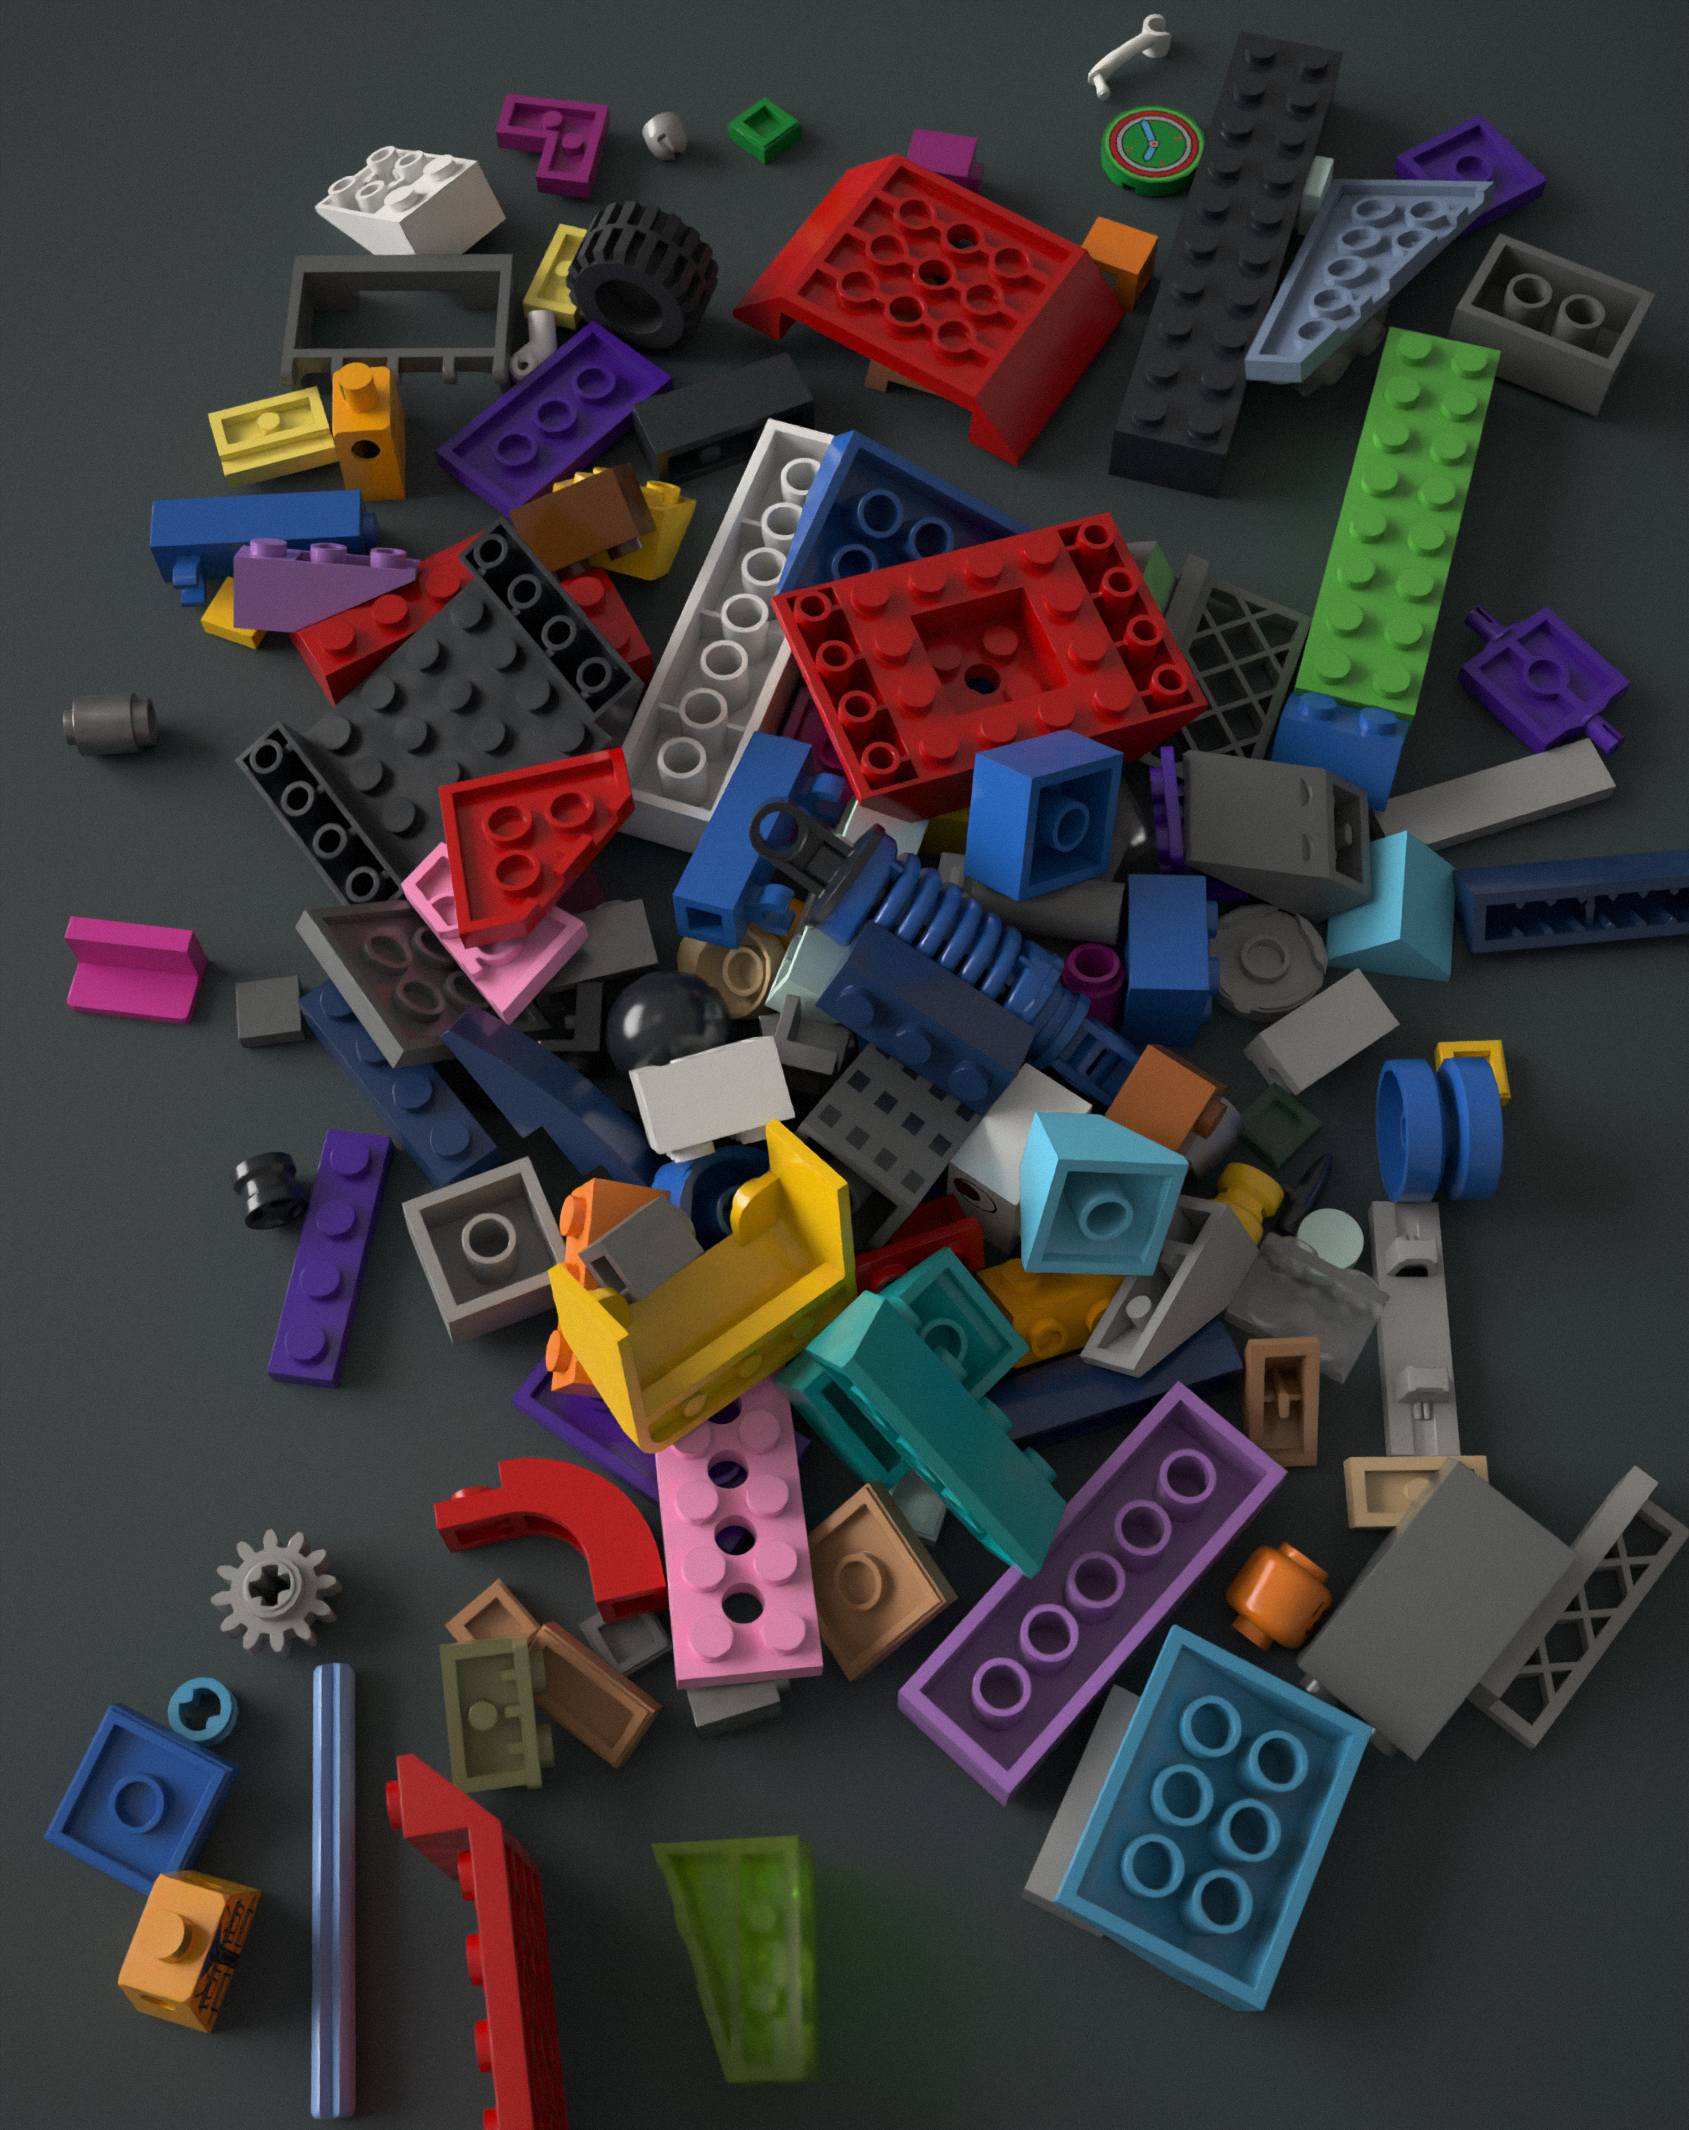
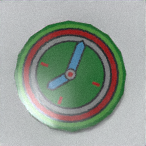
(1152, 150)

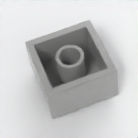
(487, 1249)

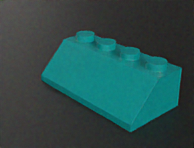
(941, 1429)

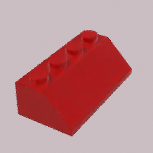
(358, 640)

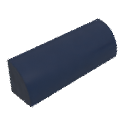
(1573, 901)
(1078, 1399)

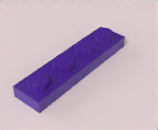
(331, 1259)

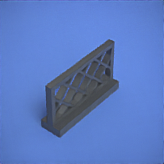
(1183, 617)

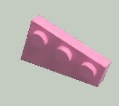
(505, 971)

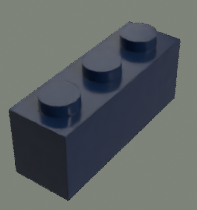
(927, 1018)

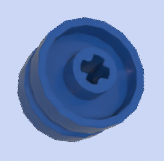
(1439, 1129)

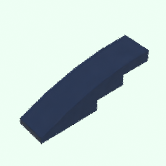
(542, 1090)

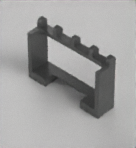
(335, 284)

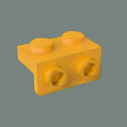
(1049, 1309)

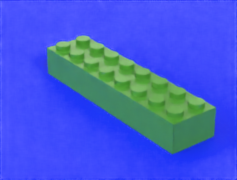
(1398, 524)

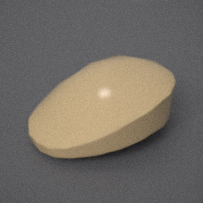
(740, 974)

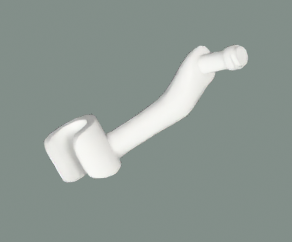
(1152, 42)

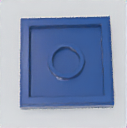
(141, 1800)

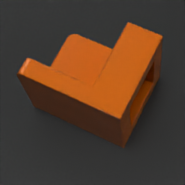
(1123, 253)

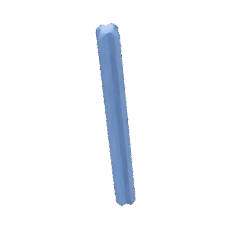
(333, 1894)

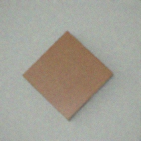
(872, 1580)

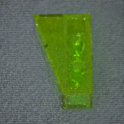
(753, 1950)

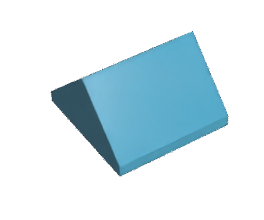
(1407, 920)

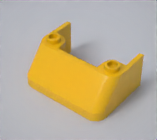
(728, 1311)

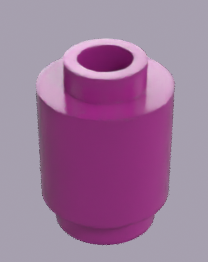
(1099, 976)

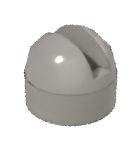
(665, 135)

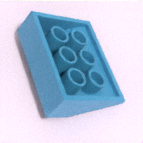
(1214, 1821)

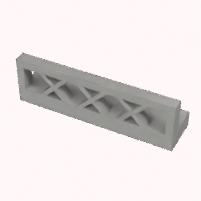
(1592, 1544)

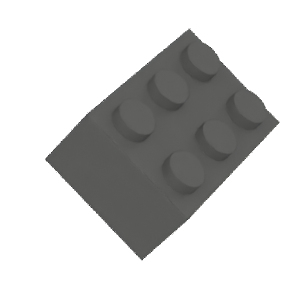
(1553, 321)

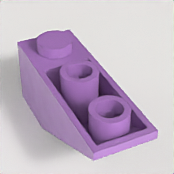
(300, 587)

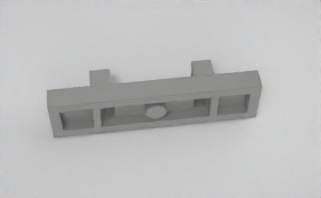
(1413, 1331)

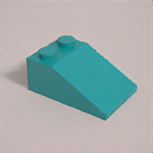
(953, 1315)

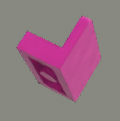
(135, 970)

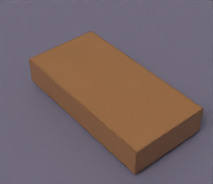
(592, 1696)

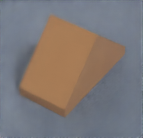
(1281, 1398)

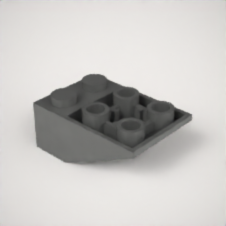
(1278, 832)

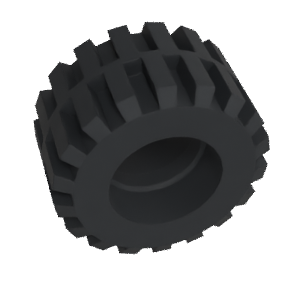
(643, 276)

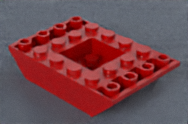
(1038, 614)

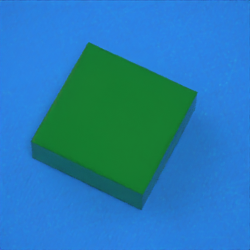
(765, 130)

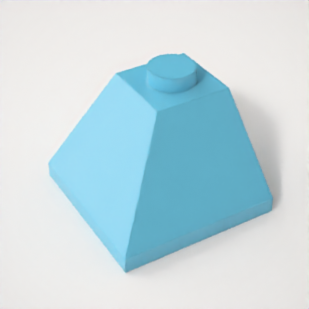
(1095, 1196)

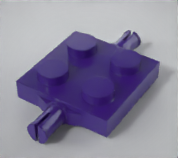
(1543, 681)

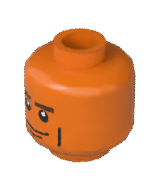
(1278, 1597)

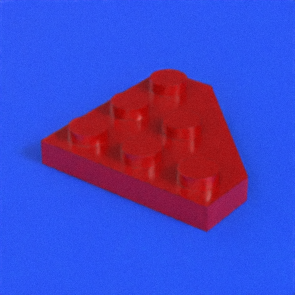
(527, 838)

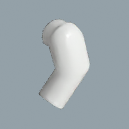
(540, 346)

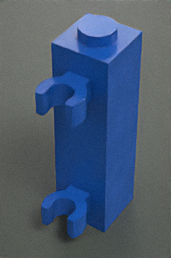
(200, 536)
(726, 877)

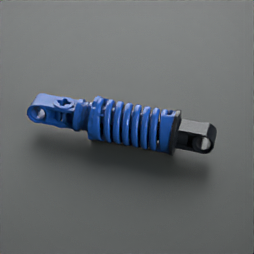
(874, 883)

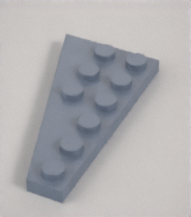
(1353, 261)

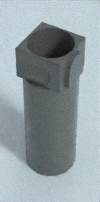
(1076, 912)

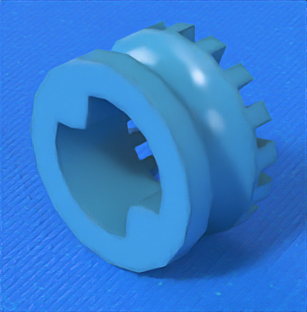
(217, 1726)

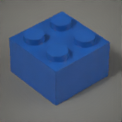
(1042, 814)
(1167, 959)

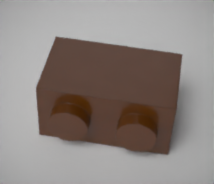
(585, 520)

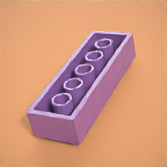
(1114, 1574)

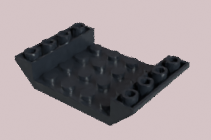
(480, 690)

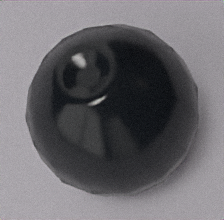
(666, 1019)

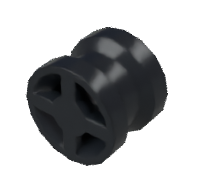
(269, 1190)

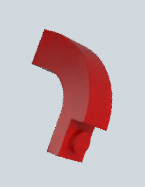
(574, 1507)

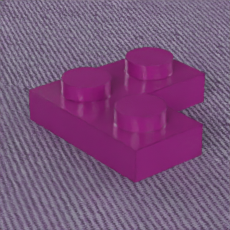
(565, 133)

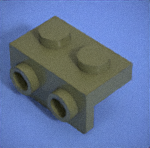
(493, 1715)

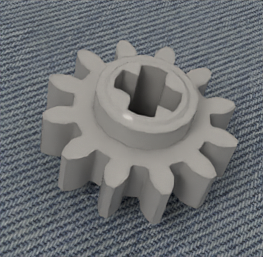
(295, 1607)

